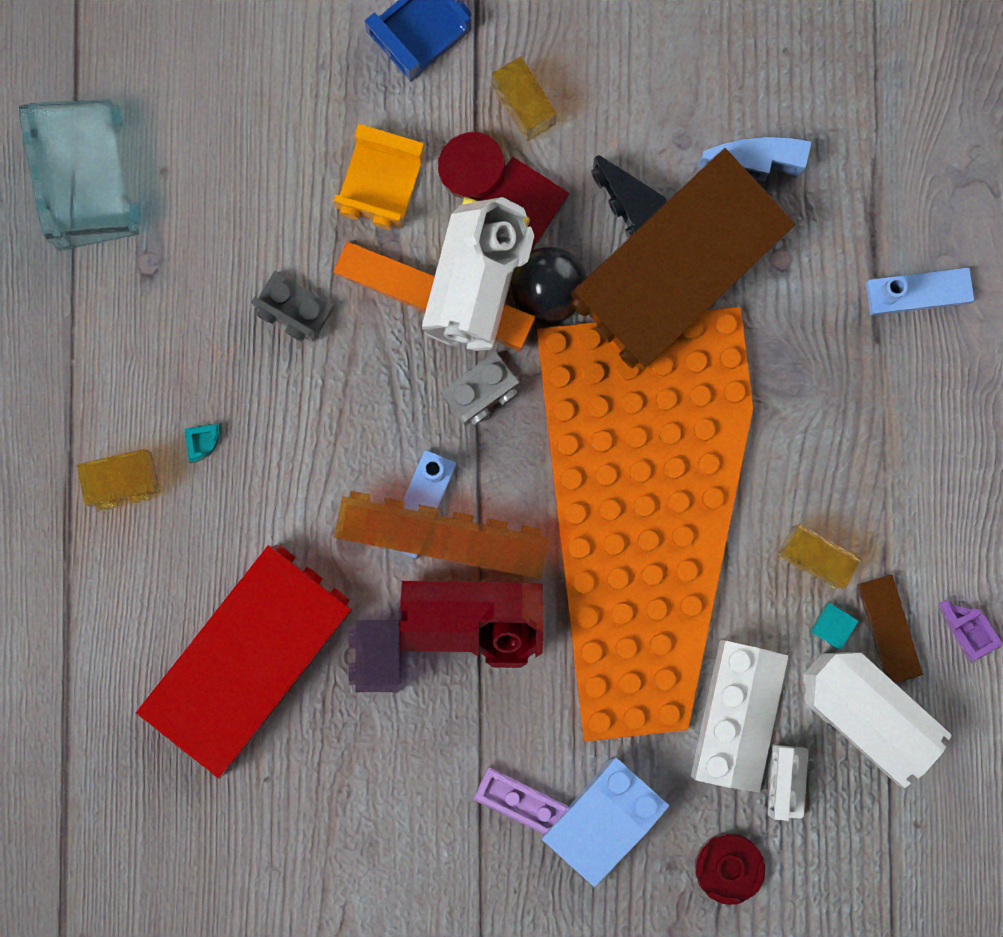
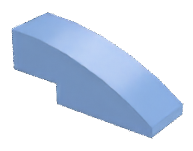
(765, 154)

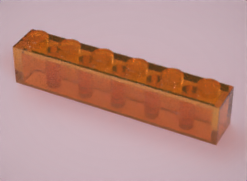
(441, 537)

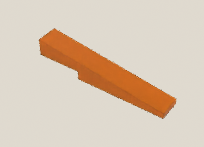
(414, 289)

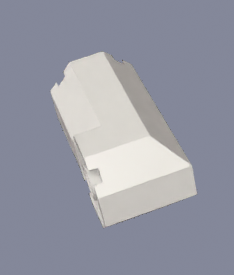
(475, 272)
(874, 715)

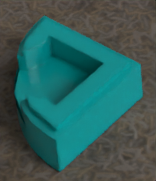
(201, 441)

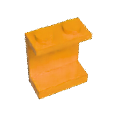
(380, 177)

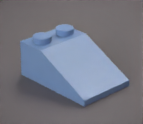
(605, 821)

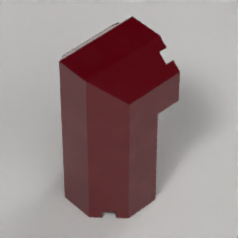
(474, 617)

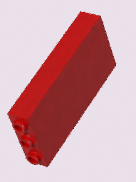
(245, 660)

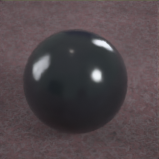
(545, 284)

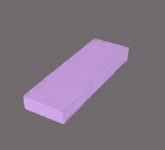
(519, 801)

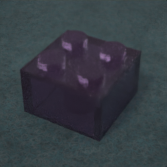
(376, 656)

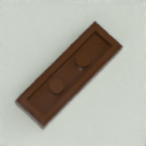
(889, 629)

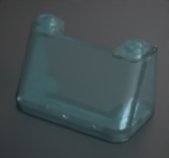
(78, 172)

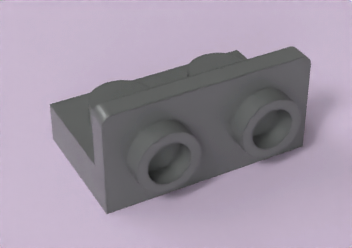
(292, 306)

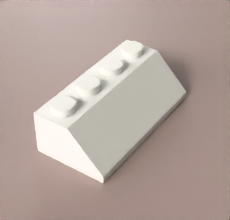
(739, 716)

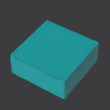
(833, 626)

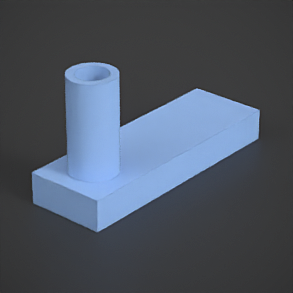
(919, 291)
(428, 483)

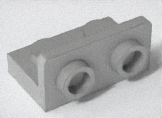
(481, 389)

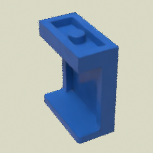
(419, 31)

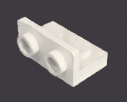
(787, 782)

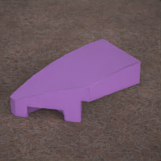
(970, 630)

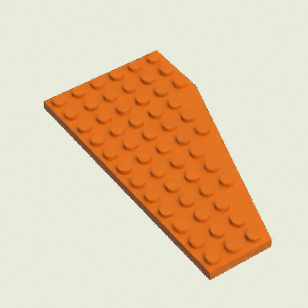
(644, 510)

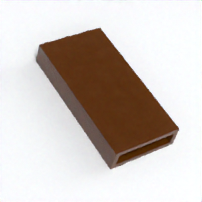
(681, 260)

